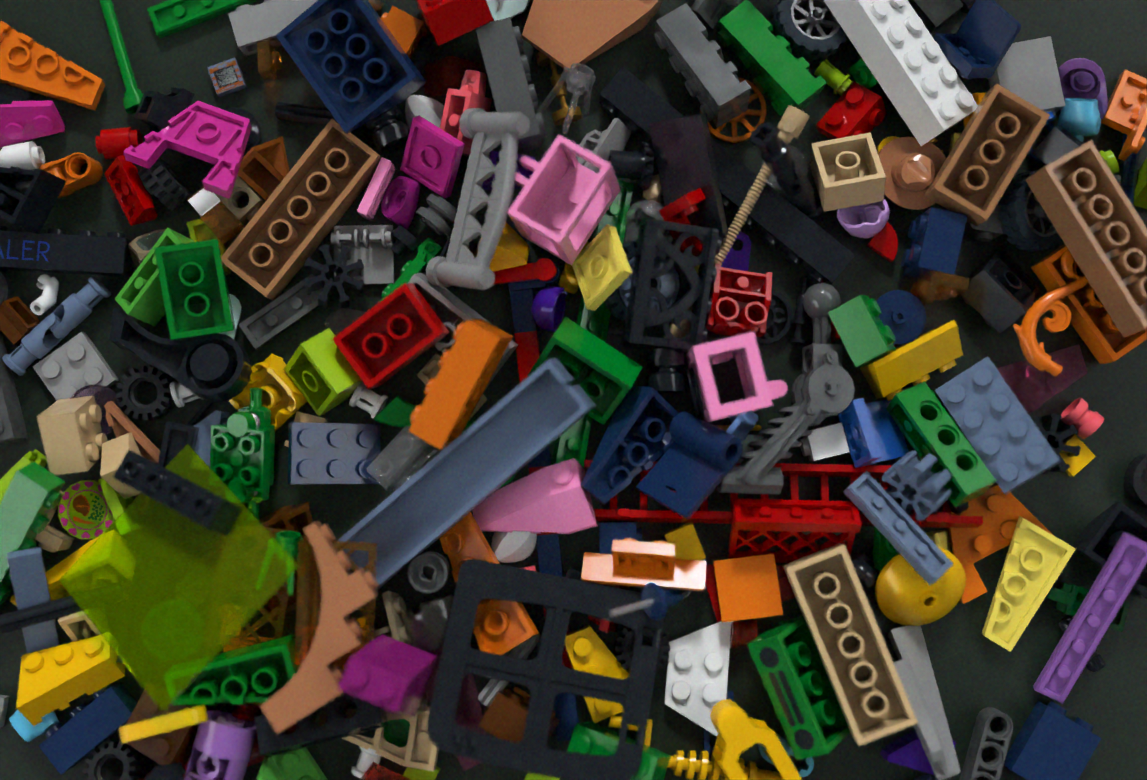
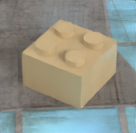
(847, 172)
(72, 434)

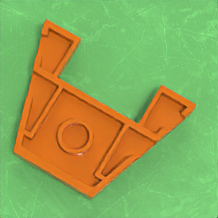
(999, 522)

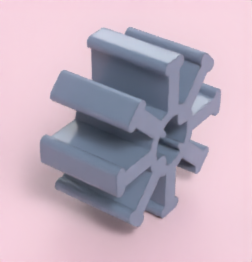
(917, 484)

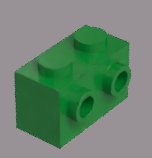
(863, 330)

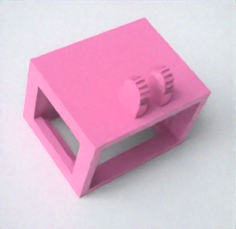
(563, 199)
(756, 389)

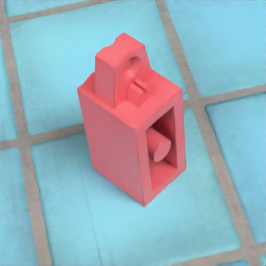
(457, 101)

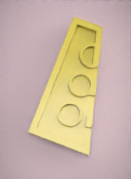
(1026, 578)

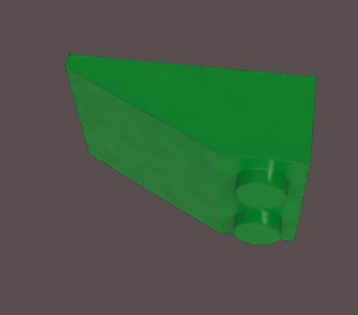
(194, 289)

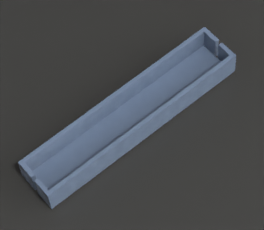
(470, 469)

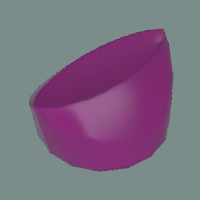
(401, 200)

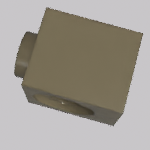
(242, 189)

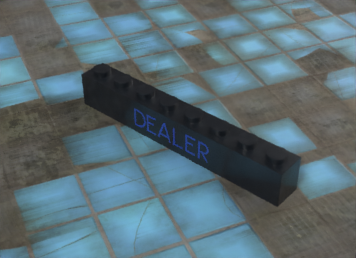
(65, 252)

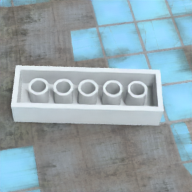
(906, 64)

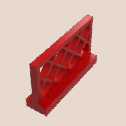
(791, 518)

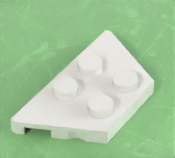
(698, 673)

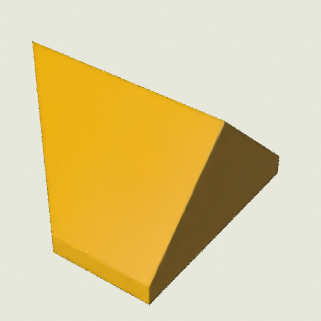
(510, 251)

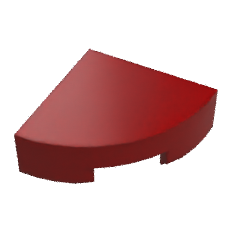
(885, 243)

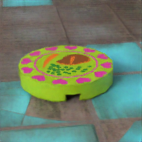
(84, 510)

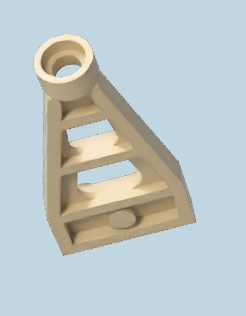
(418, 752)

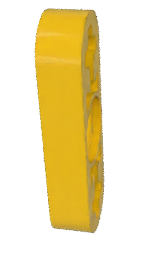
(163, 724)

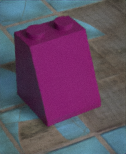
(389, 674)

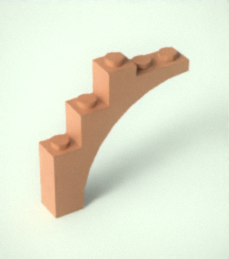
(336, 634)

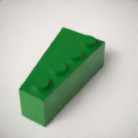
(768, 59)
(243, 674)

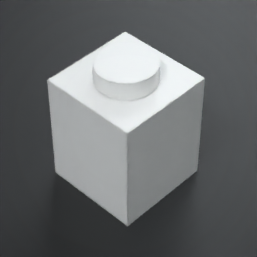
(824, 442)

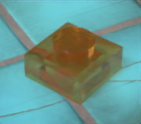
(268, 60)

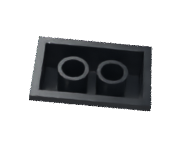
(1103, 534)

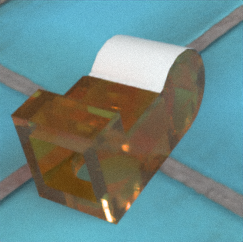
(215, 215)

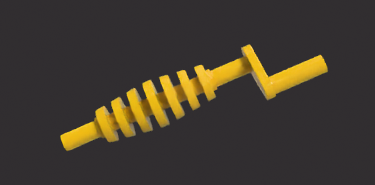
(701, 766)

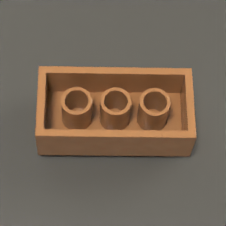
(987, 155)

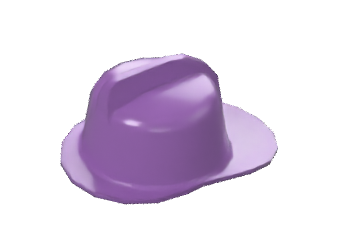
(1084, 80)

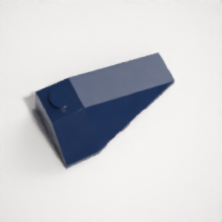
(631, 443)

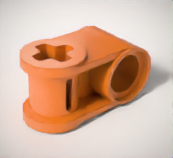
(69, 170)

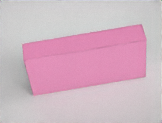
(376, 189)

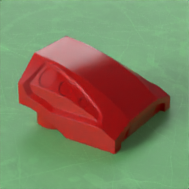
(739, 302)

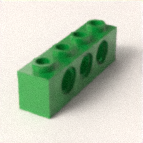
(925, 436)

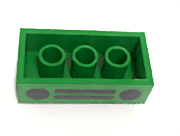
(799, 688)

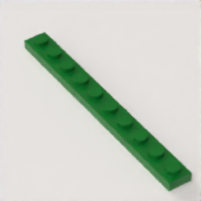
(575, 440)

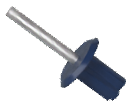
(653, 601)

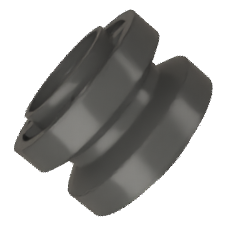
(438, 215)

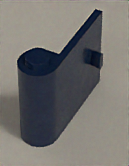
(691, 464)

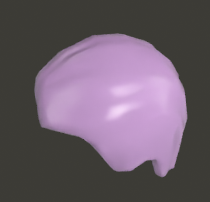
(865, 219)

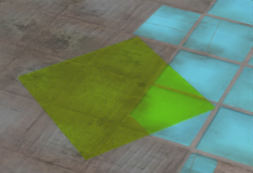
(174, 589)

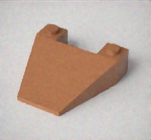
(584, 28)

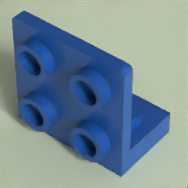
(872, 433)

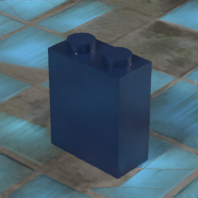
(1051, 745)

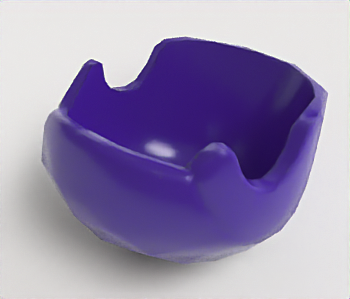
(549, 307)

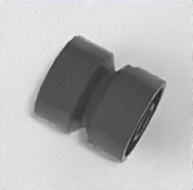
(429, 571)

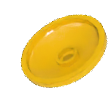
(909, 598)

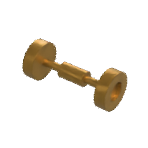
(559, 115)

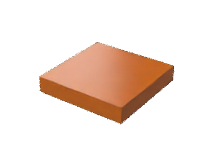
(747, 588)

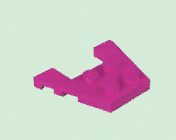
(205, 135)

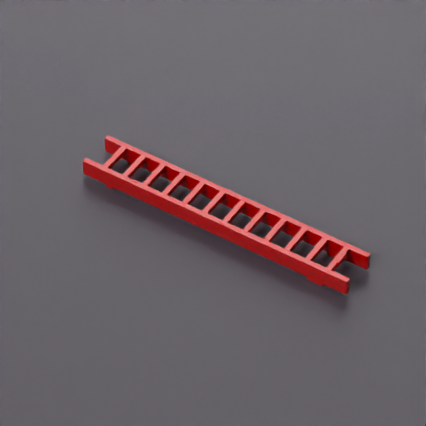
(823, 471)

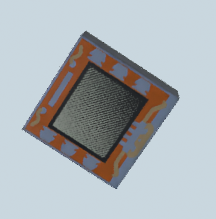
(227, 77)

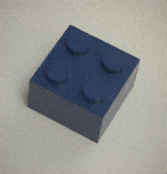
(934, 243)

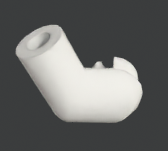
(49, 295)

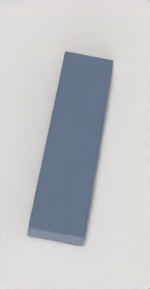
(898, 528)
(32, 589)

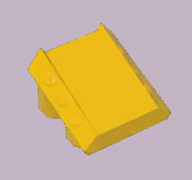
(278, 390)

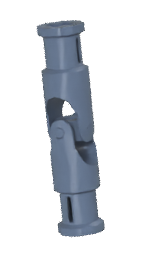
(60, 322)

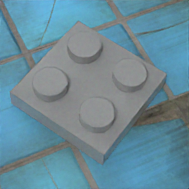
(74, 367)

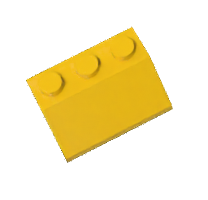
(914, 361)

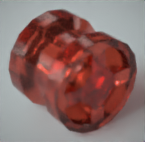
(743, 633)

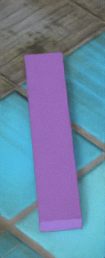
(1093, 618)

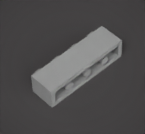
(264, 22)

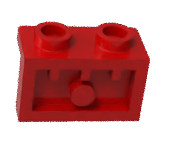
(130, 191)

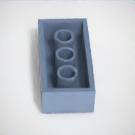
(997, 426)

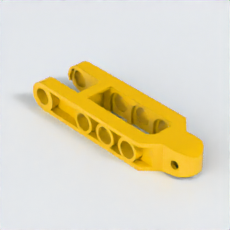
(737, 734)

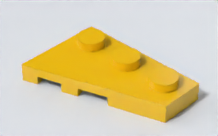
(591, 655)

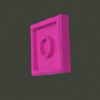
(432, 156)

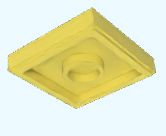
(601, 267)

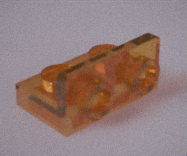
(939, 287)

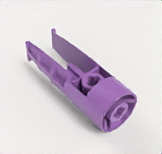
(221, 748)

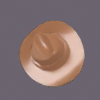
(910, 171)

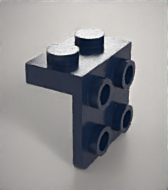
(980, 40)

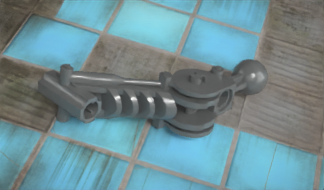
(816, 394)

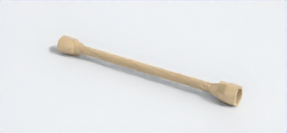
(789, 126)

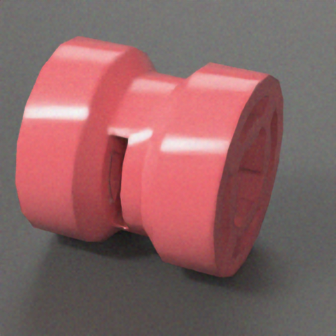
(1083, 419)

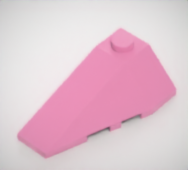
(540, 503)

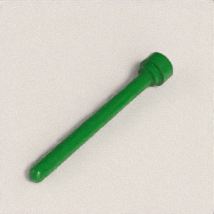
(133, 95)

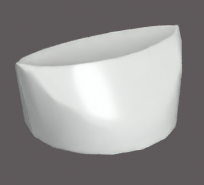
(425, 107)
(513, 546)

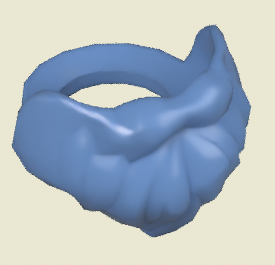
(742, 424)

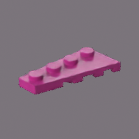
(28, 121)

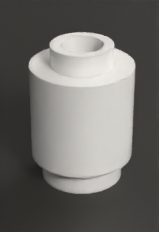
(22, 155)

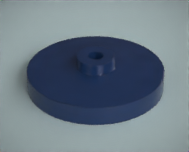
(903, 315)

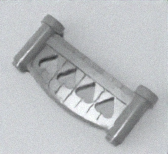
(487, 132)

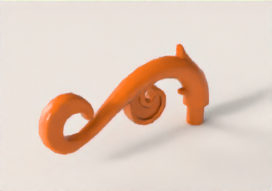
(1060, 321)

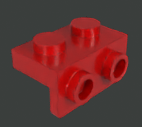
(853, 113)

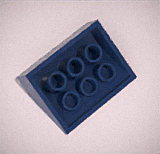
(350, 60)

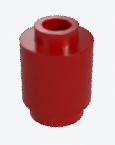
(114, 141)

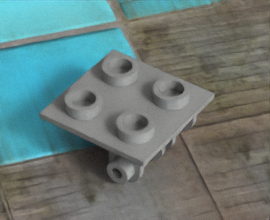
(370, 245)

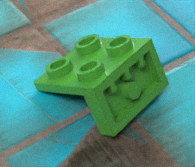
(291, 766)

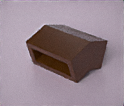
(16, 320)

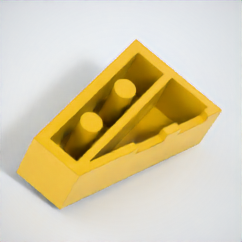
(64, 673)

